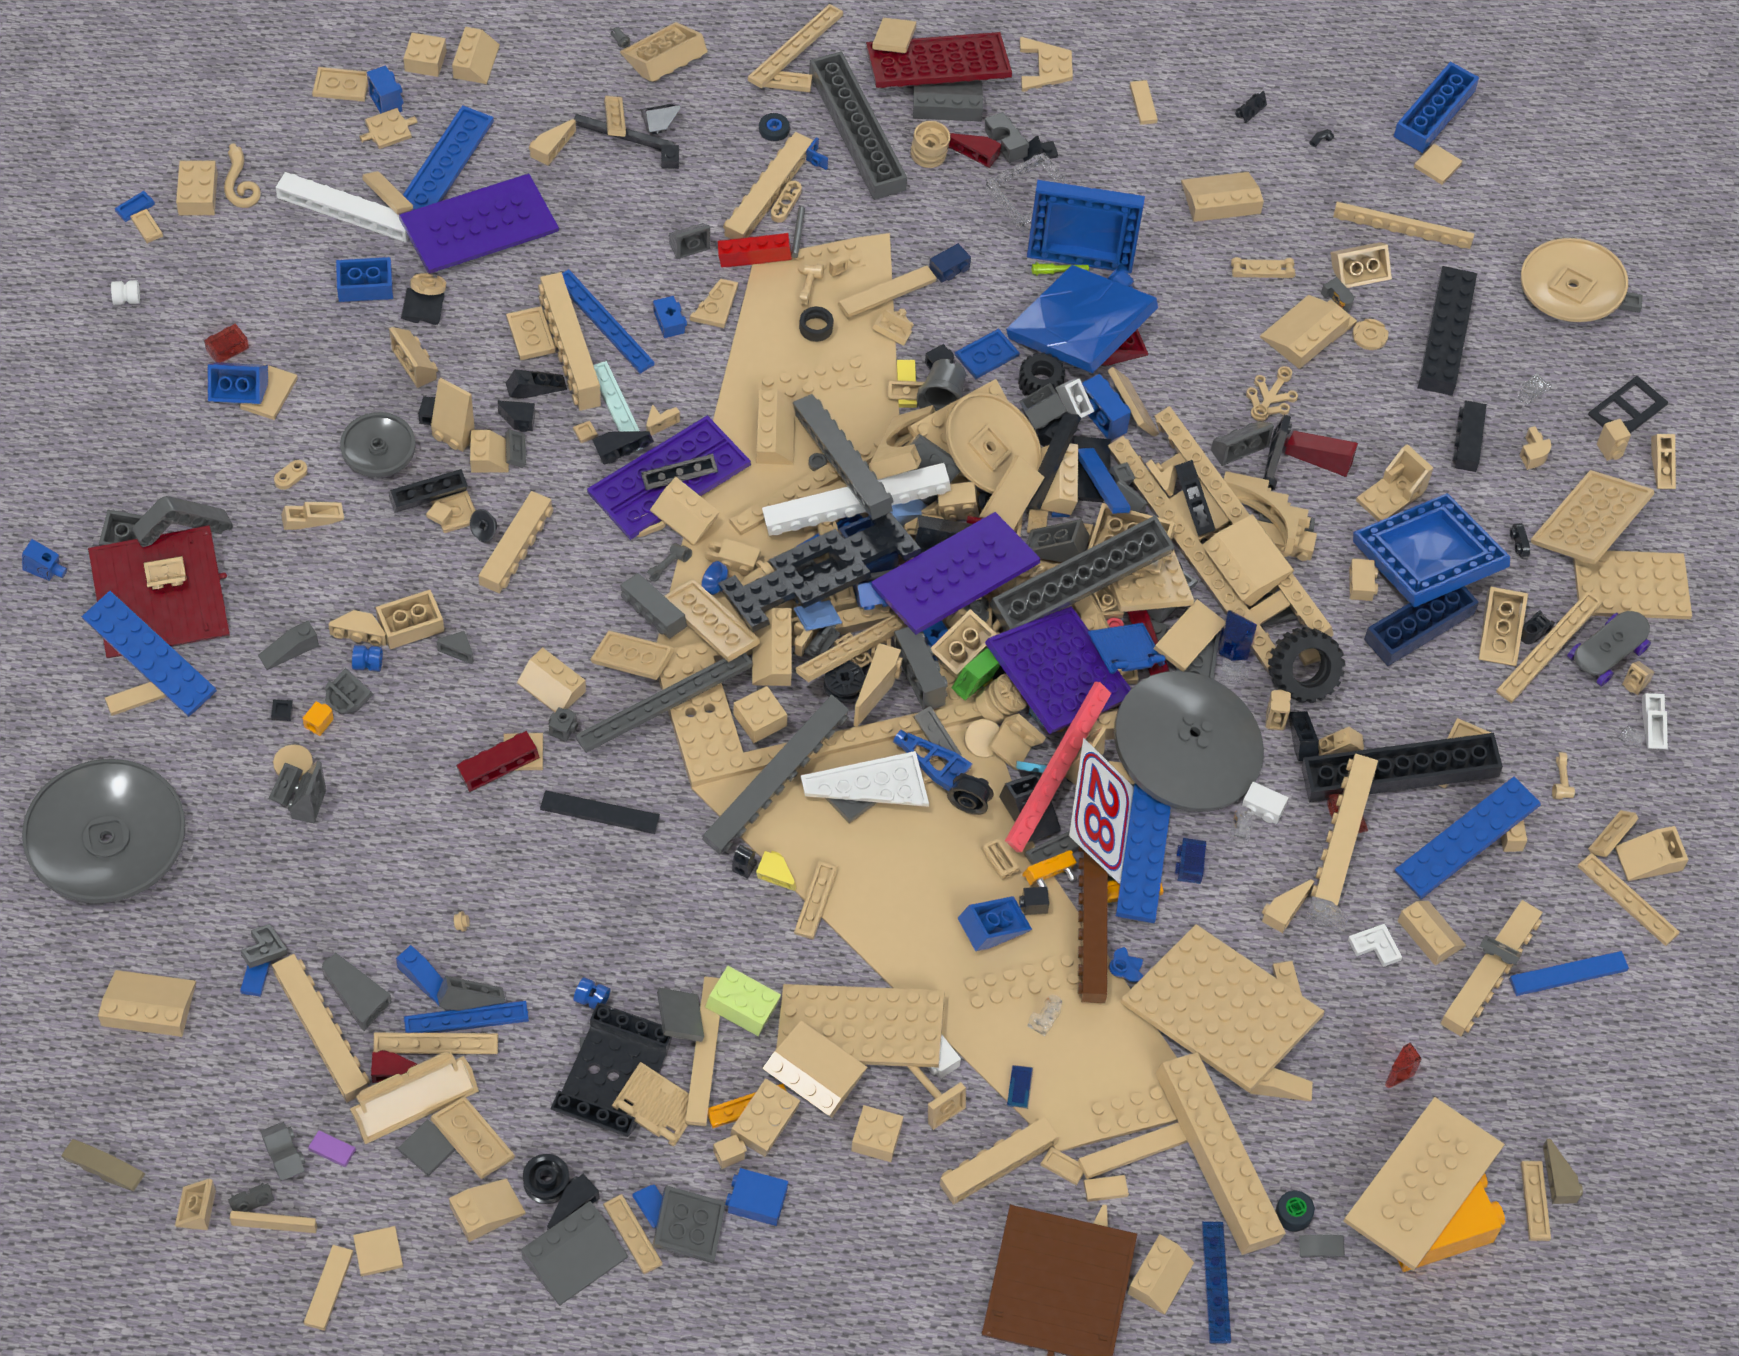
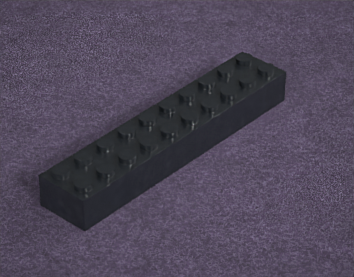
(1408, 765)

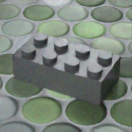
(921, 669)

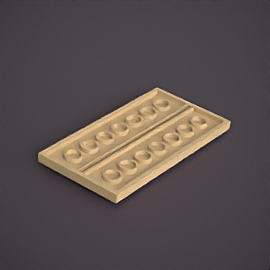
(1424, 1183)

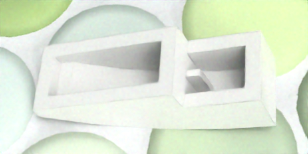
(1655, 720)

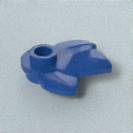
(1126, 966)

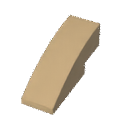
(311, 515)

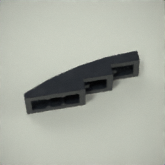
(1195, 497)

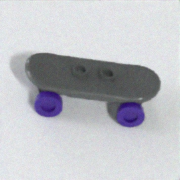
(1612, 644)

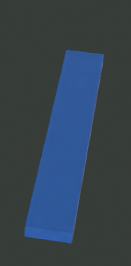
(1103, 481)
(1568, 973)
(467, 1019)

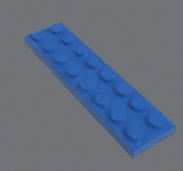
(448, 157)
(149, 653)
(1467, 837)
(1143, 858)

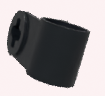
(1535, 628)

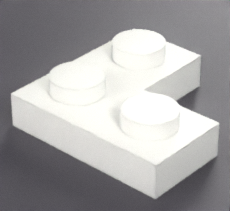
(1377, 940)

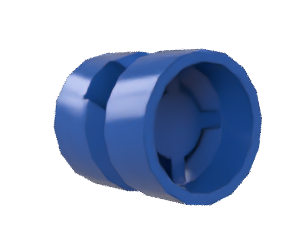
(367, 658)
(585, 991)

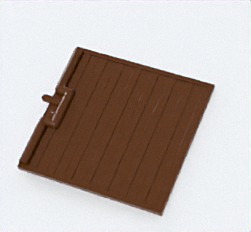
(1059, 1284)

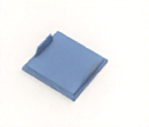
(818, 615)

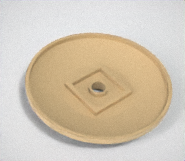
(1564, 261)
(995, 422)

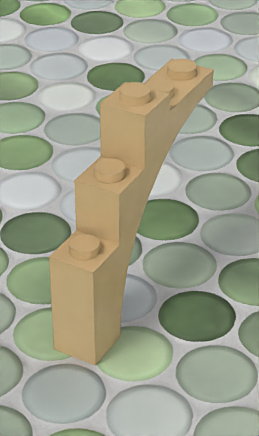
(1275, 506)

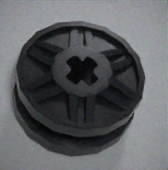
(844, 682)

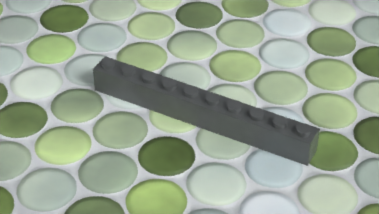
(843, 456)
(775, 775)

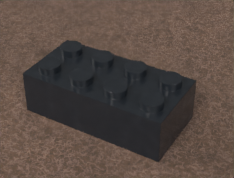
(932, 531)

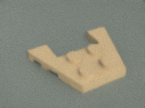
(1053, 64)

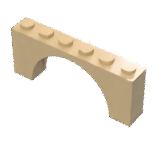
(890, 456)

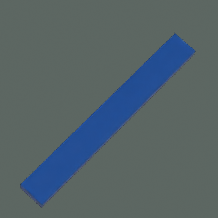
(606, 323)

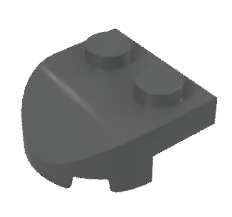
(346, 693)

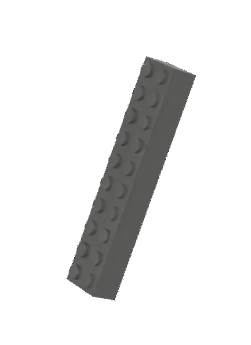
(858, 125)
(1083, 574)

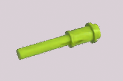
(1050, 268)

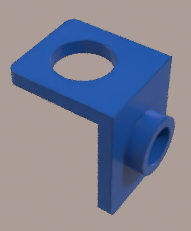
(814, 157)

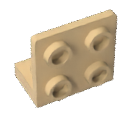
(1015, 739)

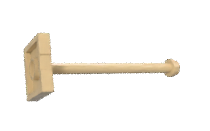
(945, 1104)

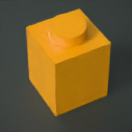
(318, 718)

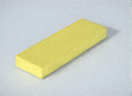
(906, 372)

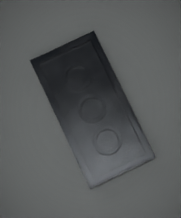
(1086, 488)

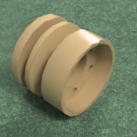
(930, 144)
(1000, 700)

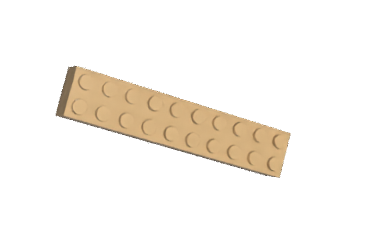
(1220, 1153)

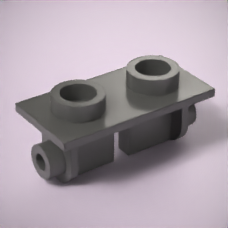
(822, 641)
(257, 1197)

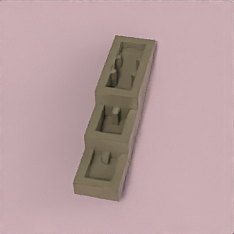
(103, 1164)

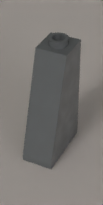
(357, 991)

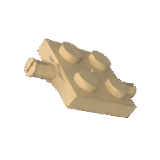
(388, 128)

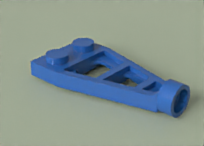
(944, 777)

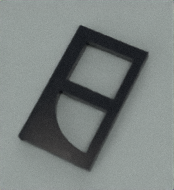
(1638, 418)

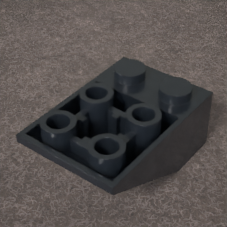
(1014, 797)

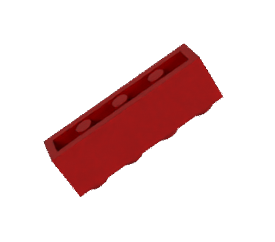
(754, 250)

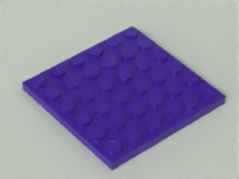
(1055, 667)

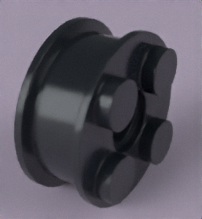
(970, 794)
(545, 1191)

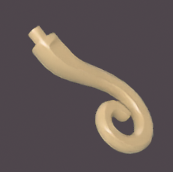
(237, 161)

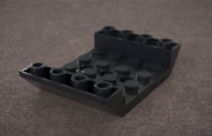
(617, 1045)

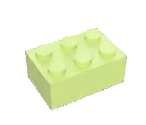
(742, 1000)

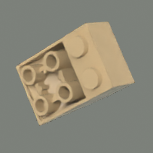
(1652, 854)

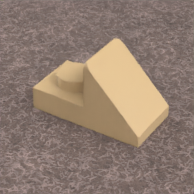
(659, 422)
(1166, 478)

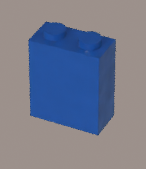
(757, 1196)

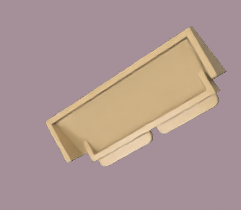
(412, 1095)

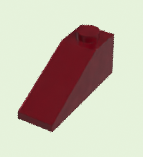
(976, 148)
(387, 1064)

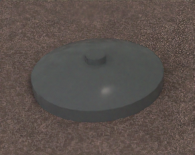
(377, 444)

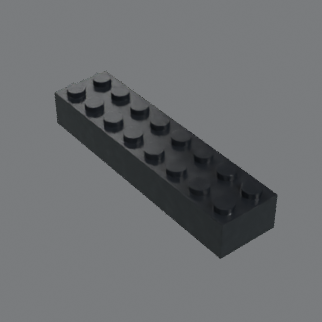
(1447, 331)

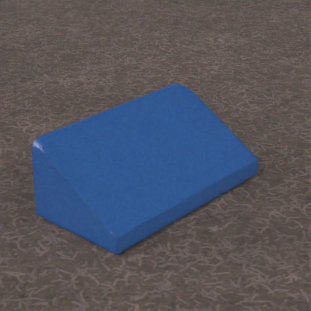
(649, 1201)

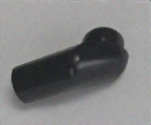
(1327, 134)

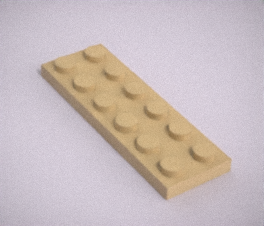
(712, 621)

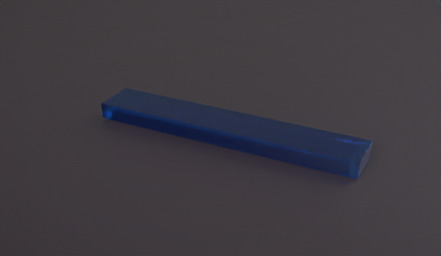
(1216, 1282)

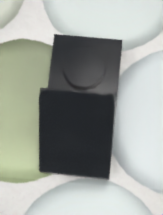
(1038, 148)

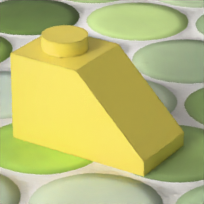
(775, 870)

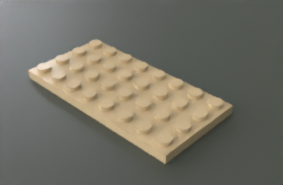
(869, 1022)

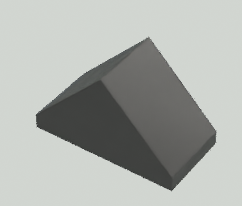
(456, 646)

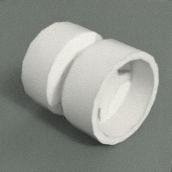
(125, 292)

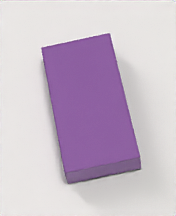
(331, 1148)

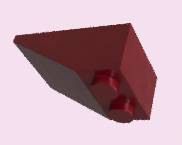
(1130, 349)

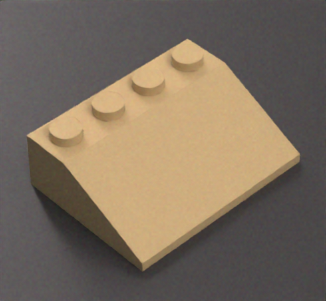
(665, 51)
(1222, 196)
(1306, 330)
(1113, 524)
(1248, 559)
(147, 1003)
(815, 1068)

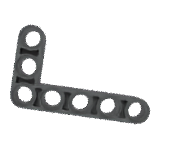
(181, 512)

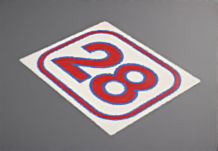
(1101, 811)

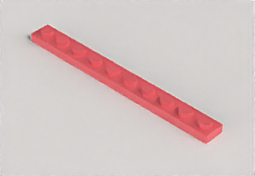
(1058, 767)

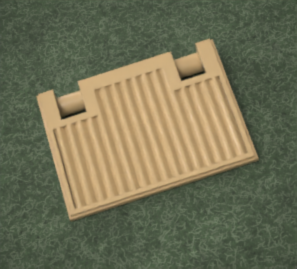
(655, 1103)

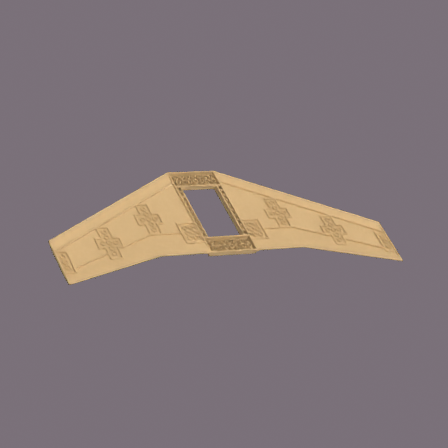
(899, 866)

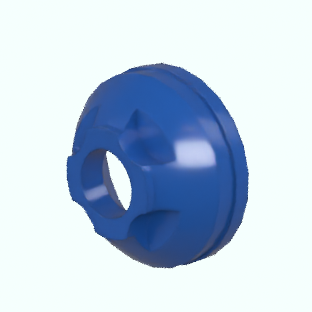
(713, 575)

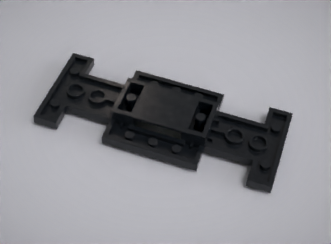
(823, 579)

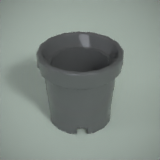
(942, 385)

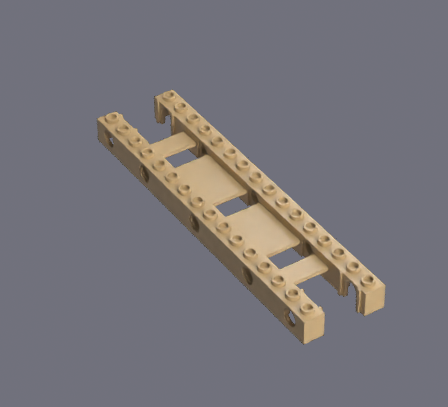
(1224, 509)

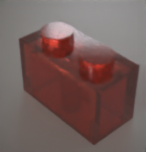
(226, 343)

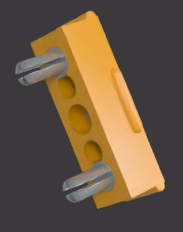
(1050, 867)

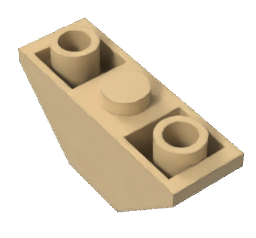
(358, 627)

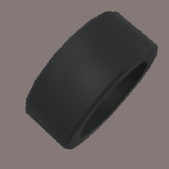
(820, 313)

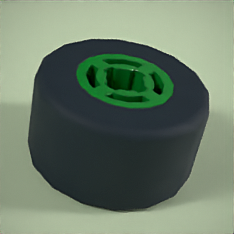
(1292, 1218)

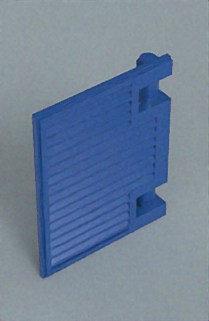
(1128, 646)

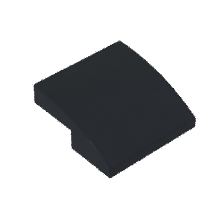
(422, 307)

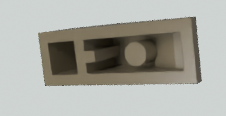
(1561, 1177)

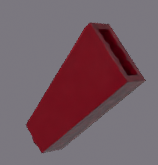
(1322, 451)

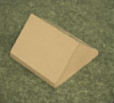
(196, 1205)

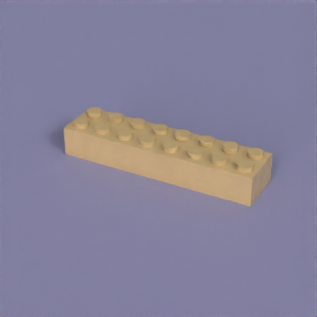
(569, 341)

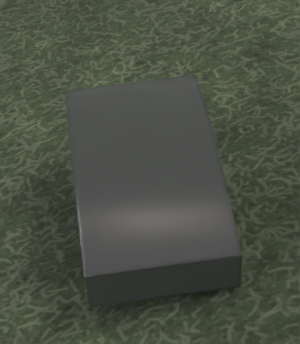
(1321, 1245)

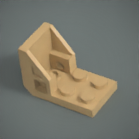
(1402, 484)

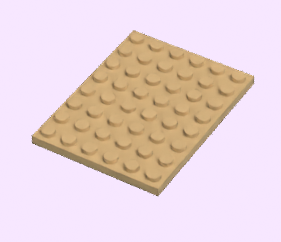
(1222, 1008)

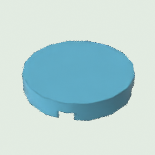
(1030, 766)

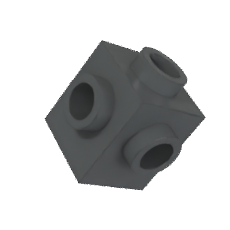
(562, 724)

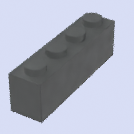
(653, 606)

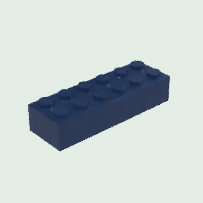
(1415, 626)

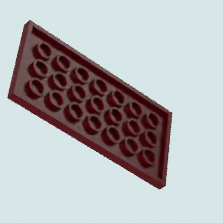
(941, 60)

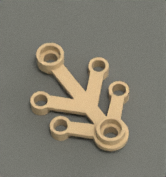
(1271, 396)

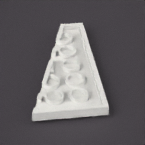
(881, 780)

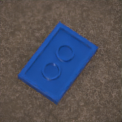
(987, 353)

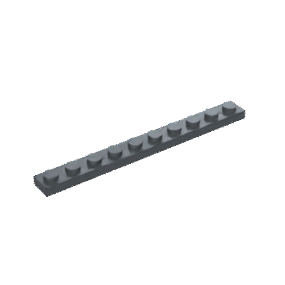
(662, 702)

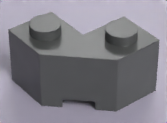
(282, 1151)

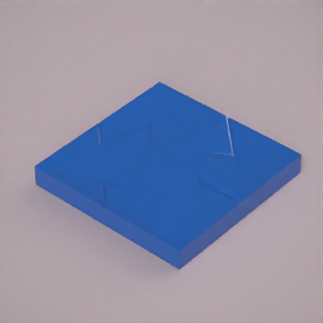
(1085, 226)
(1082, 318)
(1431, 549)

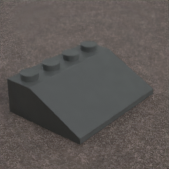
(949, 101)
(574, 1253)

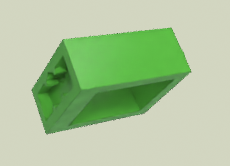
(976, 674)

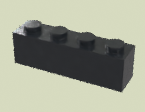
(1470, 436)
(427, 490)

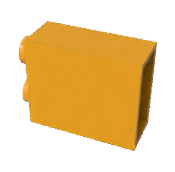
(1471, 1227)

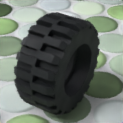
(1327, 675)

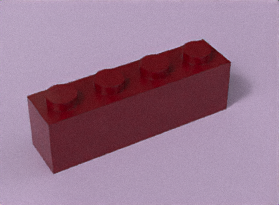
(498, 761)

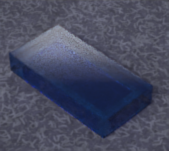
(1020, 1086)

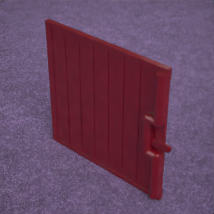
(177, 612)

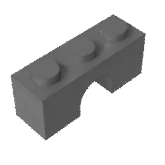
(1012, 142)

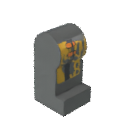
(1338, 293)

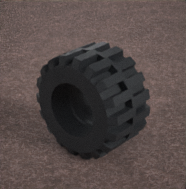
(1040, 365)

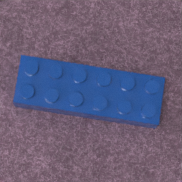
(1436, 107)

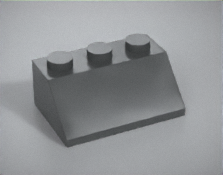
(1242, 442)

